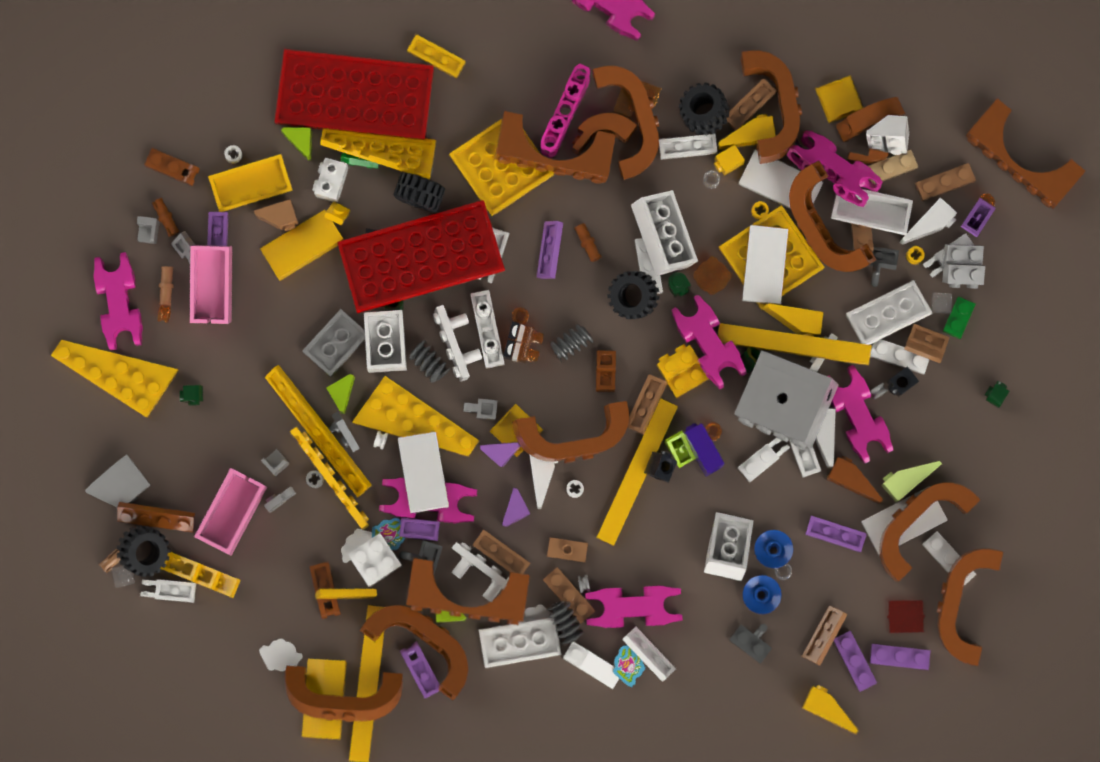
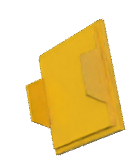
(839, 99)
(504, 429)

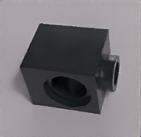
(905, 374)
(660, 472)

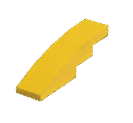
(201, 574)

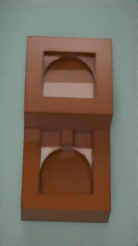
(872, 157)
(605, 371)

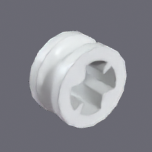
(228, 157)
(380, 440)
(575, 482)

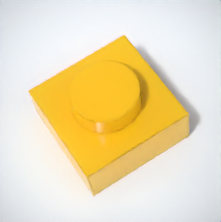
(337, 213)

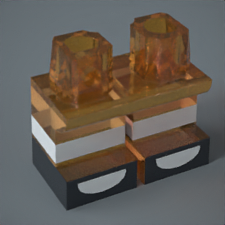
(520, 341)

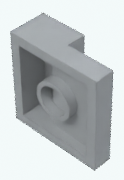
(963, 265)

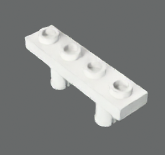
(487, 329)
(447, 335)
(478, 561)

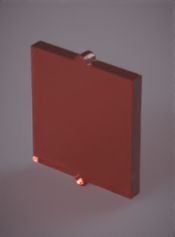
(906, 616)

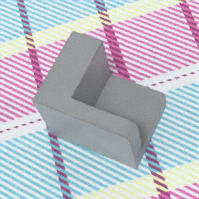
(148, 229)
(275, 462)

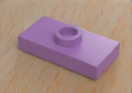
(419, 529)

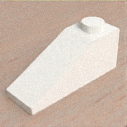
(933, 221)
(825, 438)
(542, 474)
(591, 664)

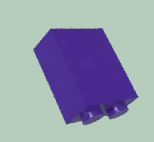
(703, 449)

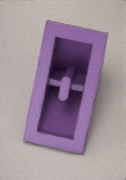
(978, 217)
(501, 452)
(516, 509)

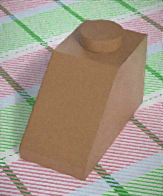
(279, 215)

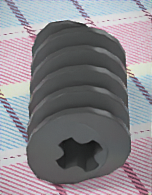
(571, 342)
(428, 362)
(566, 621)

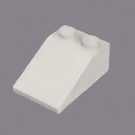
(385, 341)
(729, 546)

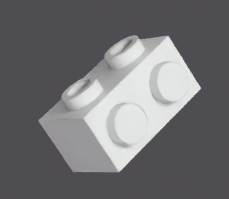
(330, 180)

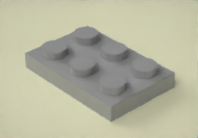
(335, 343)

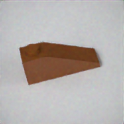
(850, 477)

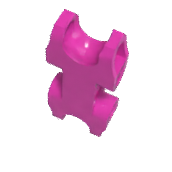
(620, 13)
(570, 101)
(846, 177)
(120, 316)
(715, 353)
(864, 427)
(447, 515)
(621, 607)

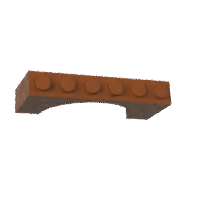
(515, 149)
(1048, 186)
(507, 606)

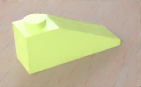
(903, 481)

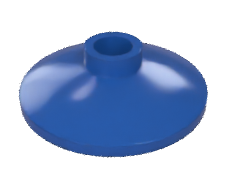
(772, 539)
(769, 587)

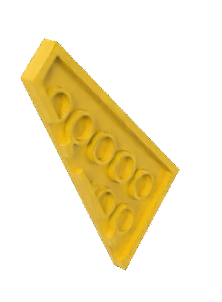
(399, 153)
(126, 378)
(404, 415)
(327, 472)

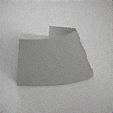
(119, 483)

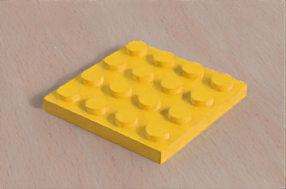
(491, 180)
(800, 259)

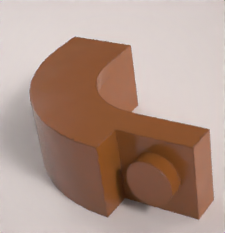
(868, 117)
(604, 122)

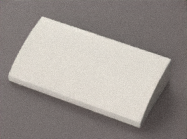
(880, 212)

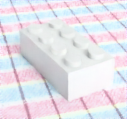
(664, 233)

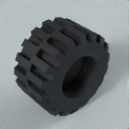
(701, 95)
(419, 192)
(618, 291)
(157, 555)

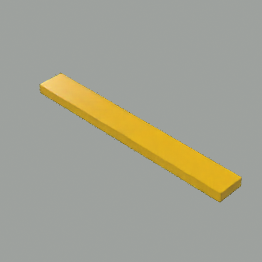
(795, 344)
(318, 431)
(635, 474)
(367, 686)

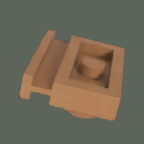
(926, 343)

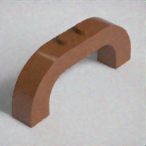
(769, 65)
(642, 106)
(814, 228)
(531, 441)
(916, 505)
(952, 592)
(430, 633)
(342, 707)

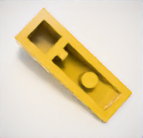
(758, 128)
(798, 320)
(825, 706)

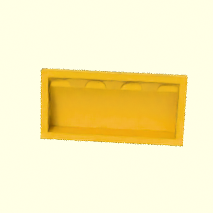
(250, 183)
(301, 245)
(324, 678)

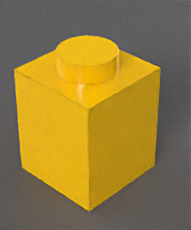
(728, 160)

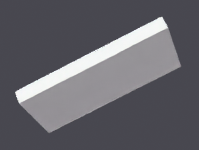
(772, 180)
(765, 265)
(889, 313)
(423, 472)
(877, 523)
(519, 642)

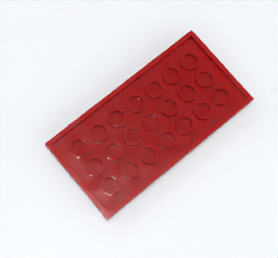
(354, 94)
(420, 256)

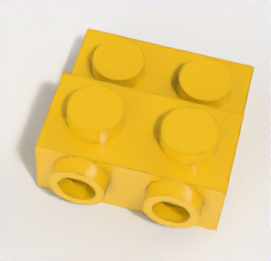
(681, 370)

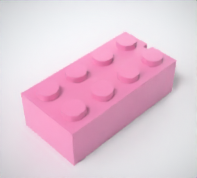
(210, 284)
(230, 512)

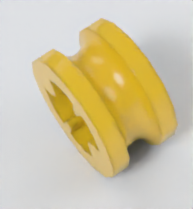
(756, 205)
(919, 250)

